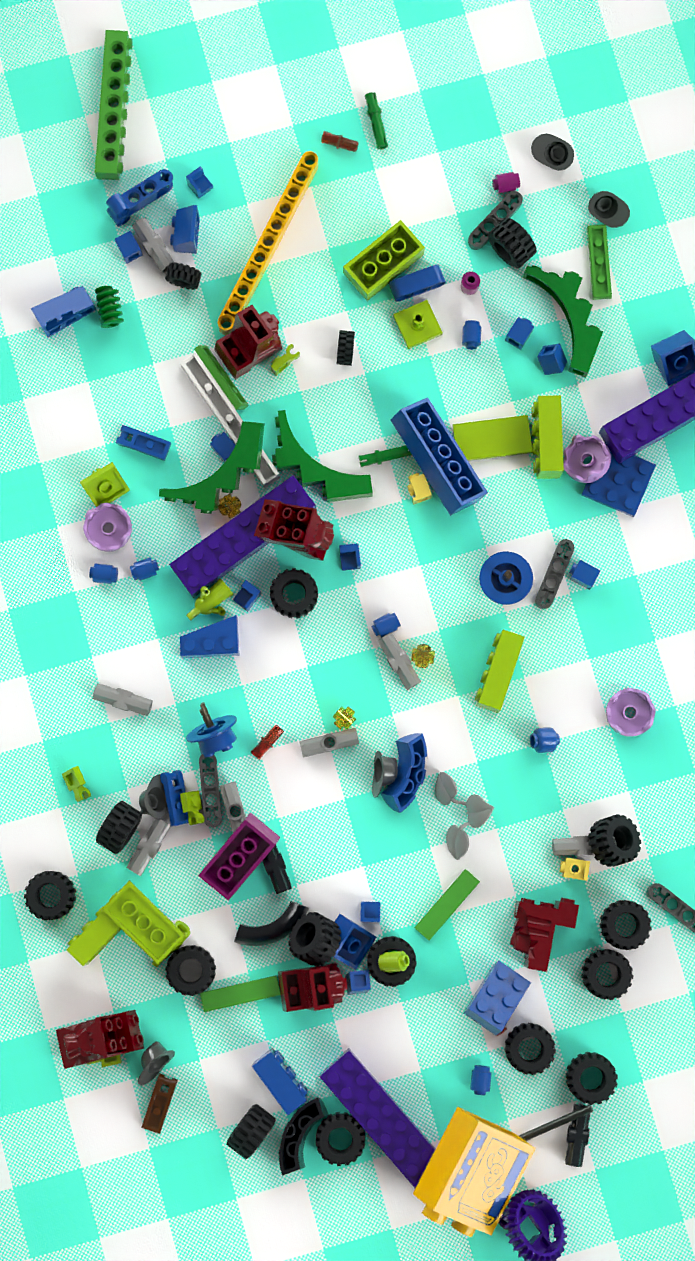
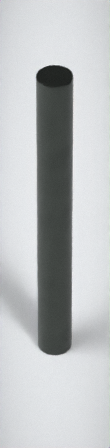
(557, 1123)

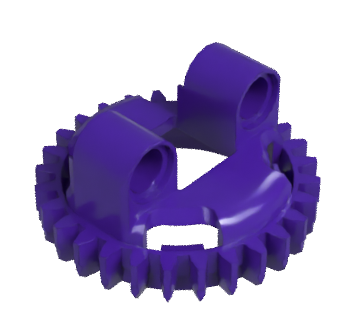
(542, 1215)

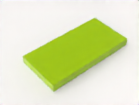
(494, 437)
(143, 922)

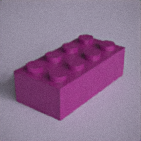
(239, 856)

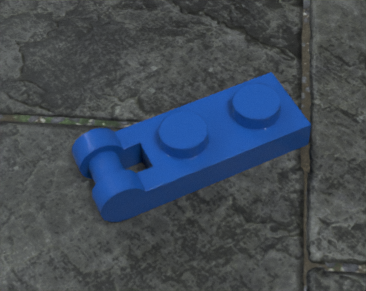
(144, 443)
(173, 797)

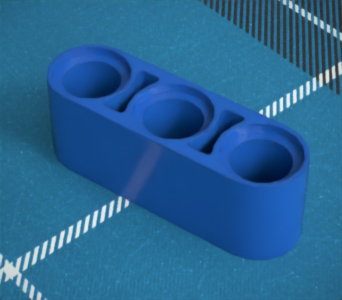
(417, 283)

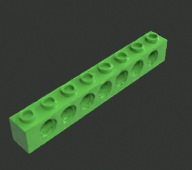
(114, 41)

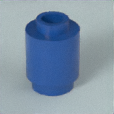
(471, 334)
(144, 569)
(103, 573)
(385, 625)
(481, 1079)

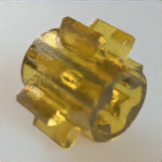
(229, 506)
(423, 656)
(344, 717)

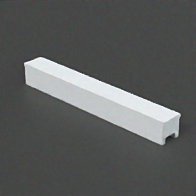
(224, 412)

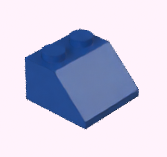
(185, 230)
(675, 357)
(354, 942)

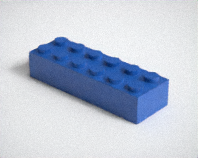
(438, 456)

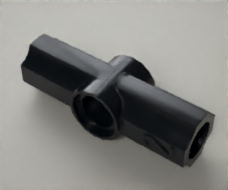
(276, 868)
(577, 1139)

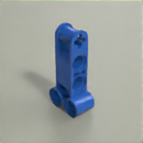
(120, 206)

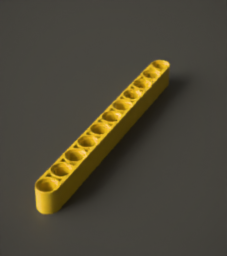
(269, 233)

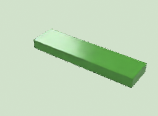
(599, 262)
(221, 377)
(447, 904)
(240, 993)

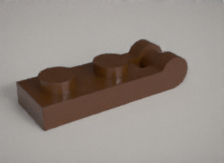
(159, 1104)

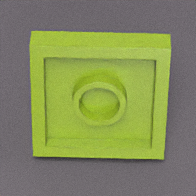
(417, 324)
(104, 485)

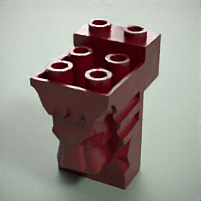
(250, 342)
(295, 528)
(536, 928)
(311, 987)
(100, 1038)

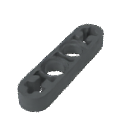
(494, 219)
(552, 573)
(213, 789)
(681, 905)

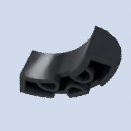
(273, 931)
(295, 1134)

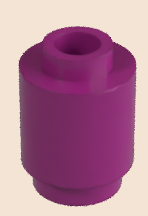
(506, 182)
(470, 288)

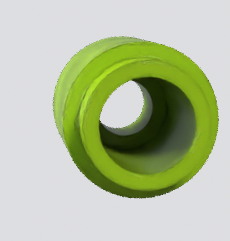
(393, 961)

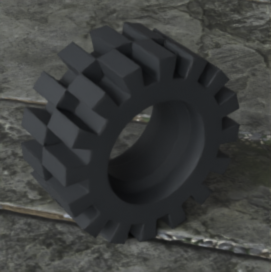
(183, 276)
(345, 347)

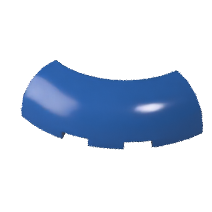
(410, 773)

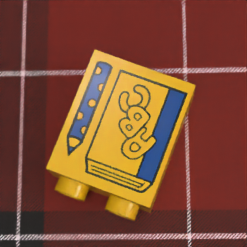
(472, 1173)

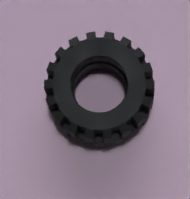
(512, 242)
(289, 577)
(118, 827)
(626, 840)
(33, 895)
(642, 925)
(314, 939)
(378, 949)
(173, 973)
(619, 986)
(544, 1058)
(608, 1082)
(251, 1131)
(340, 1156)

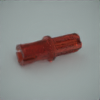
(339, 141)
(267, 742)

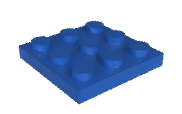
(622, 485)

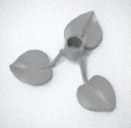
(477, 811)

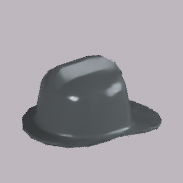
(552, 151)
(609, 209)
(384, 772)
(153, 799)
(153, 1061)

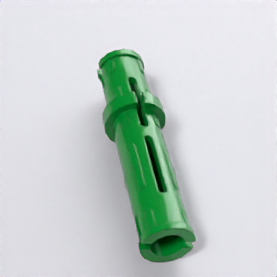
(374, 113)
(385, 455)

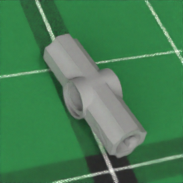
(153, 244)
(399, 661)
(122, 699)
(316, 745)
(232, 798)
(148, 846)
(571, 846)

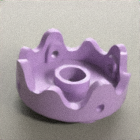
(580, 449)
(101, 515)
(643, 708)

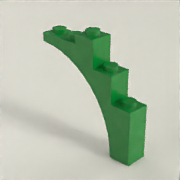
(564, 291)
(245, 455)
(337, 485)

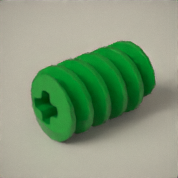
(108, 307)

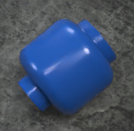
(544, 740)

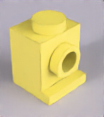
(419, 488)
(581, 874)

